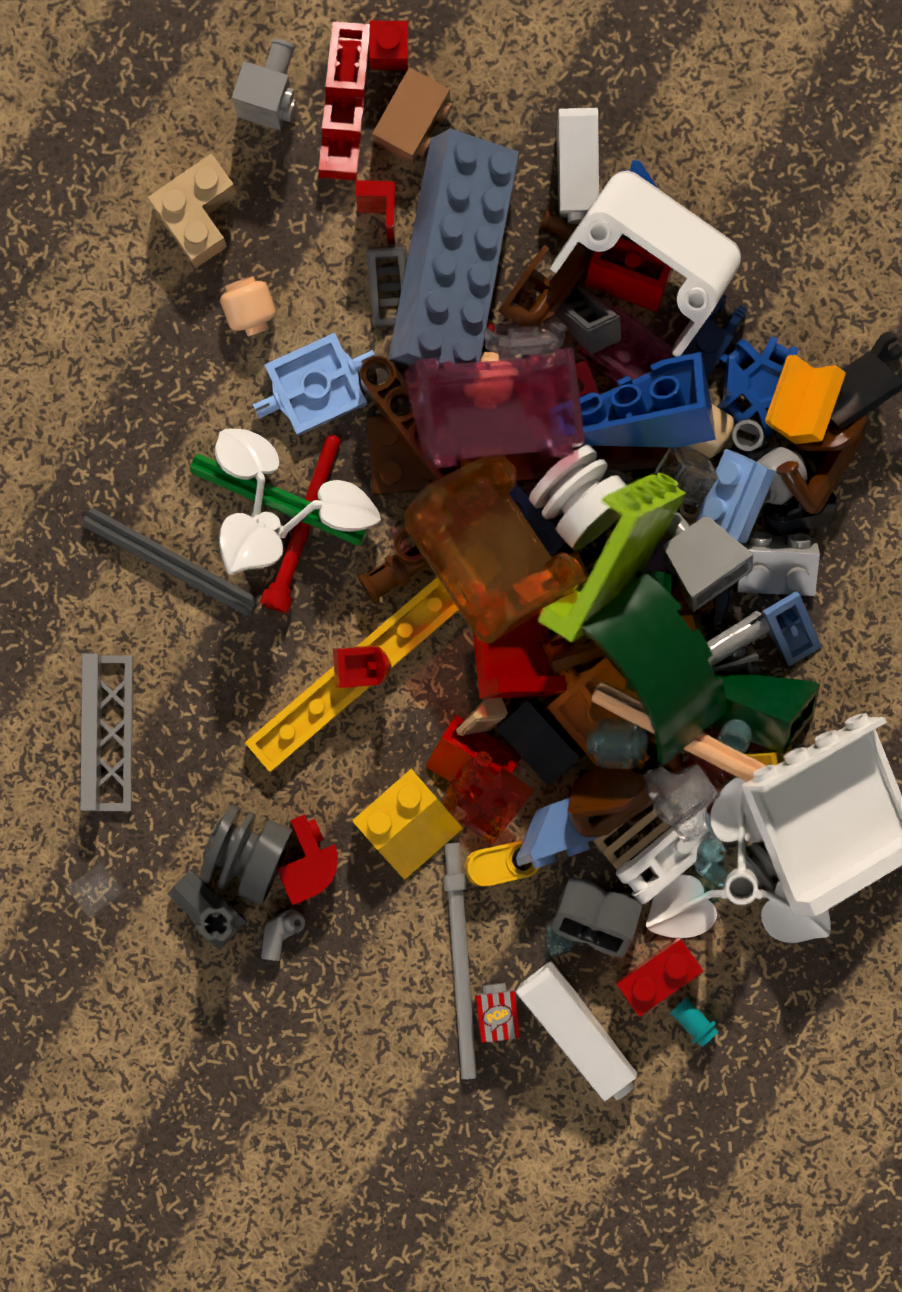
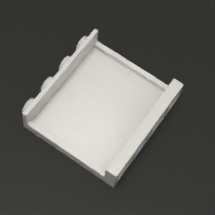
(830, 816)

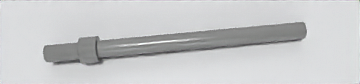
(455, 883)

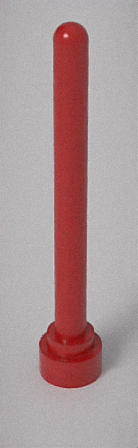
(279, 594)

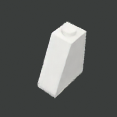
(577, 162)

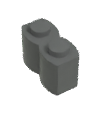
(596, 917)

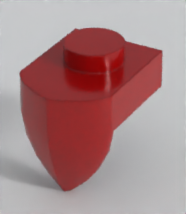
(360, 666)

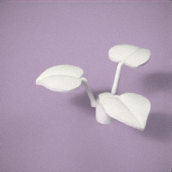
(255, 539)
(684, 908)

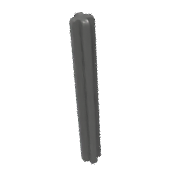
(169, 561)

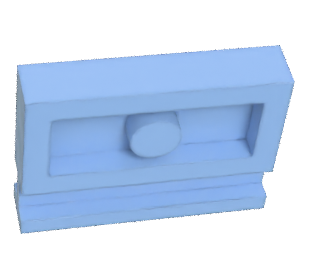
(737, 494)

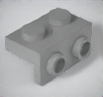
(781, 564)

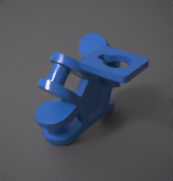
(754, 383)

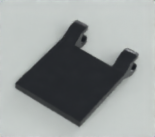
(868, 382)

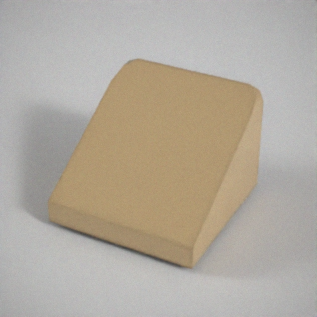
(483, 717)

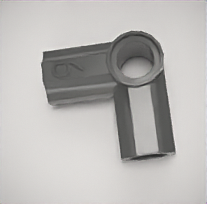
(212, 914)

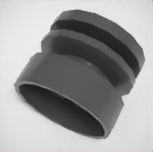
(245, 854)

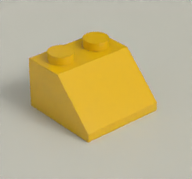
(407, 824)

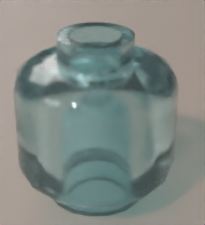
(617, 743)

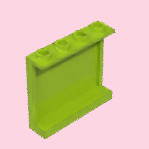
(646, 513)

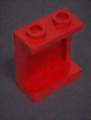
(515, 665)

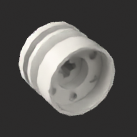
(575, 490)

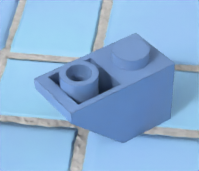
(549, 834)

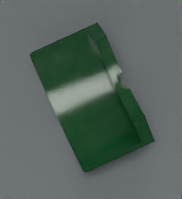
(661, 662)

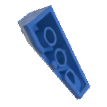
(654, 410)

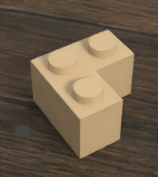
(186, 205)

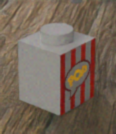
(497, 1013)

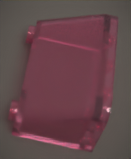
(496, 407)

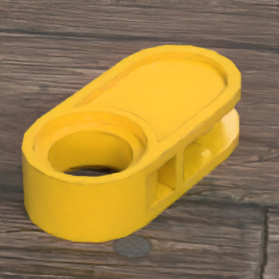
(495, 865)

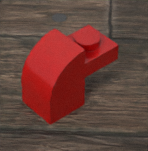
(313, 872)

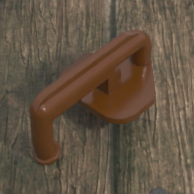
(552, 291)
(841, 449)
(611, 797)

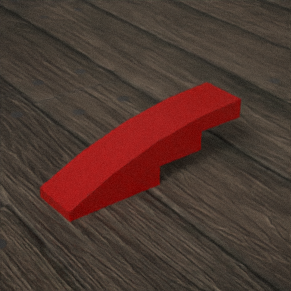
(344, 101)

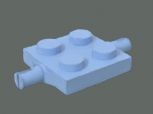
(314, 384)

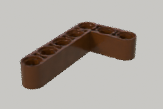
(405, 426)

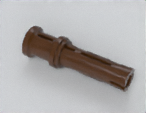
(389, 575)

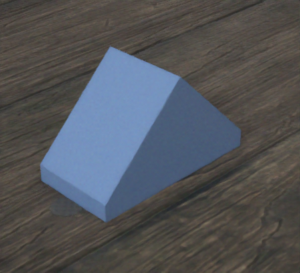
(791, 628)

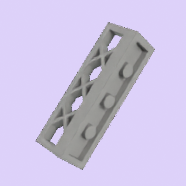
(92, 729)

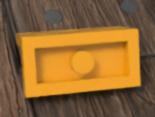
(804, 400)

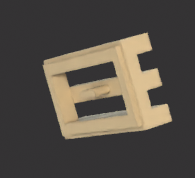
(608, 851)

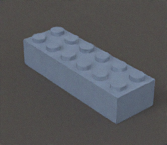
(454, 250)

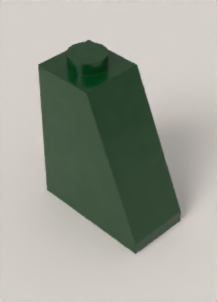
(770, 706)

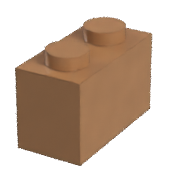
(412, 116)

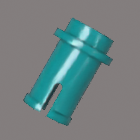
(694, 1022)

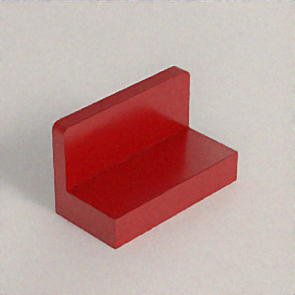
(378, 198)
(456, 750)

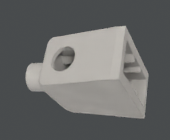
(703, 559)

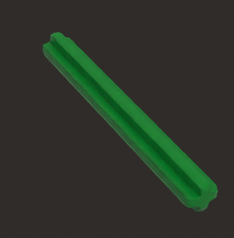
(272, 497)

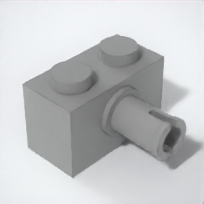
(265, 92)

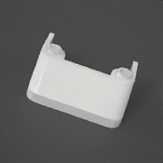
(668, 232)

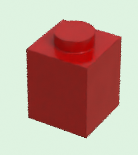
(389, 45)

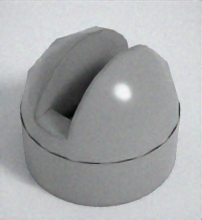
(749, 427)

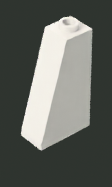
(577, 1032)

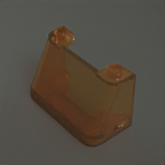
(487, 549)

